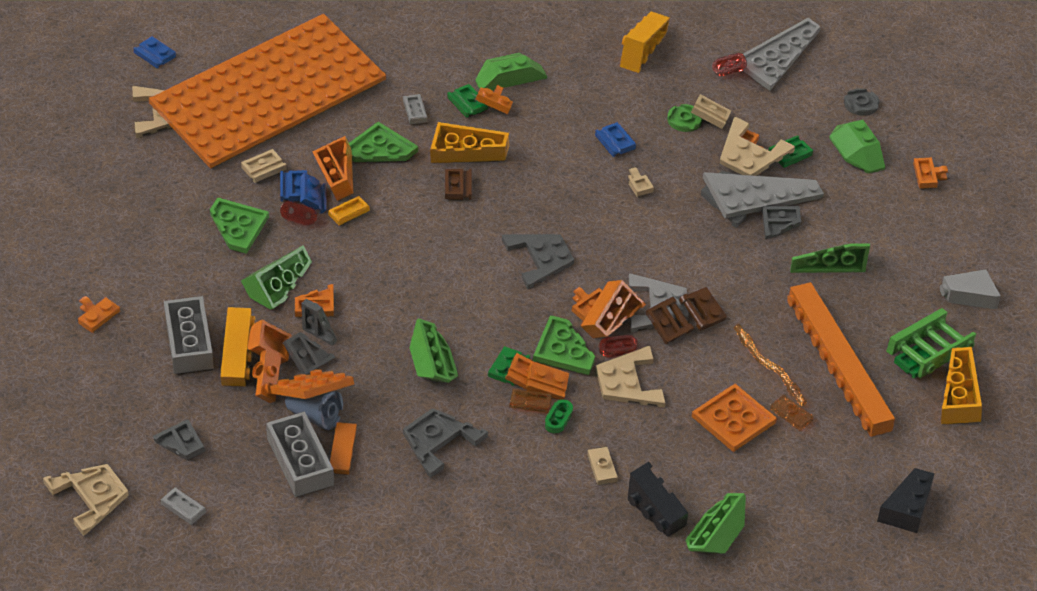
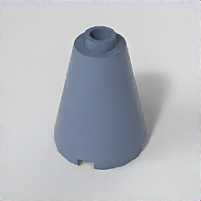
(320, 409)

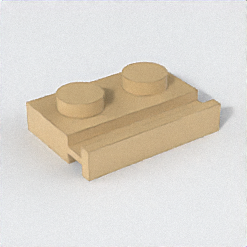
(711, 111)
(263, 166)

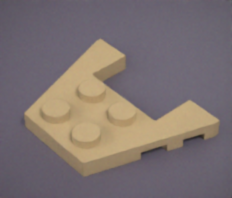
(141, 128)
(748, 157)
(620, 381)
(98, 489)

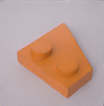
(323, 298)

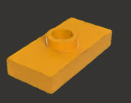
(349, 210)

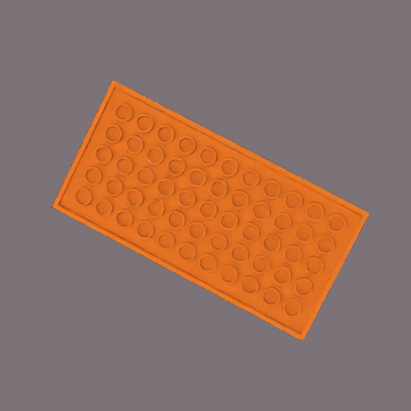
(266, 90)

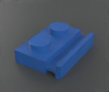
(154, 52)
(615, 139)
(290, 185)
(312, 193)

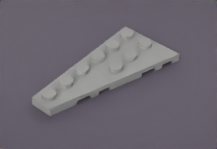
(775, 56)
(748, 194)

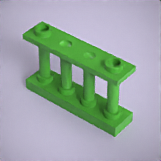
(926, 328)

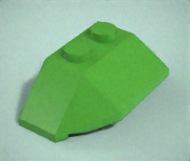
(509, 71)
(858, 146)
(431, 353)
(719, 525)

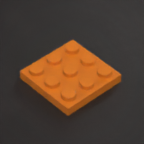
(311, 385)
(734, 417)

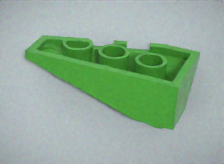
(834, 259)
(274, 281)

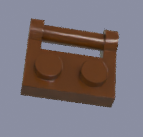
(706, 306)
(665, 323)

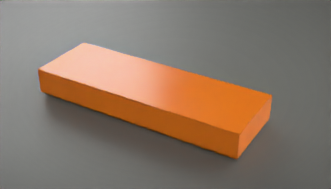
(343, 447)

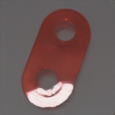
(730, 63)
(299, 213)
(617, 345)

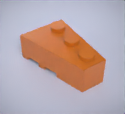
(336, 166)
(611, 309)

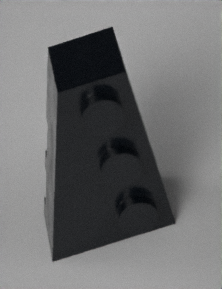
(655, 502)
(907, 503)

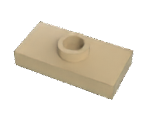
(602, 465)

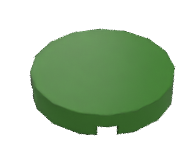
(682, 118)

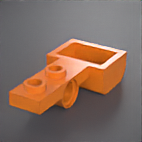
(268, 343)

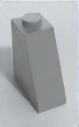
(971, 289)

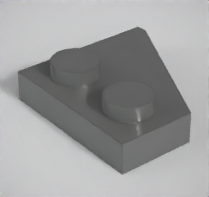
(780, 219)
(316, 323)
(306, 353)
(181, 440)

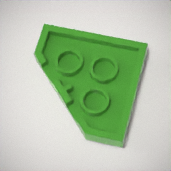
(381, 144)
(238, 223)
(563, 347)

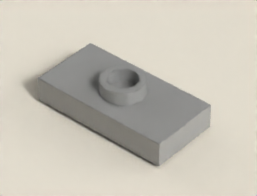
(415, 109)
(183, 506)

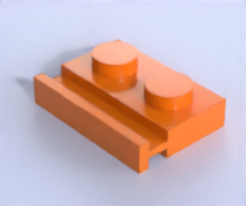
(519, 371)
(547, 380)

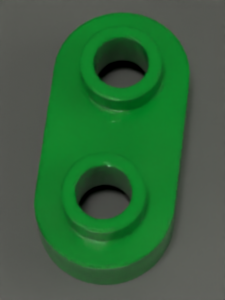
(556, 419)

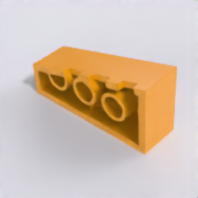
(643, 40)
(467, 144)
(235, 350)

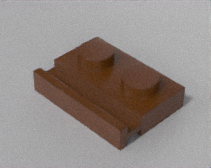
(458, 184)

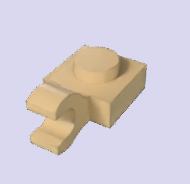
(639, 184)

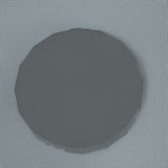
(865, 105)

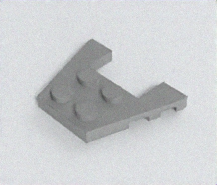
(658, 293)

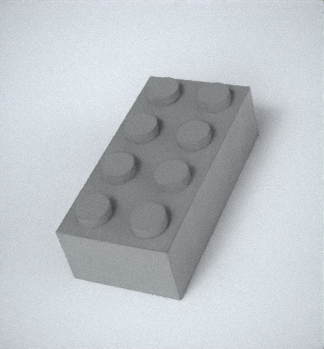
(188, 335)
(300, 454)

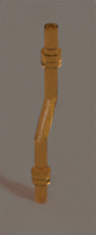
(792, 388)

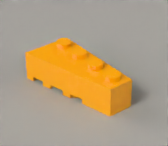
(962, 392)

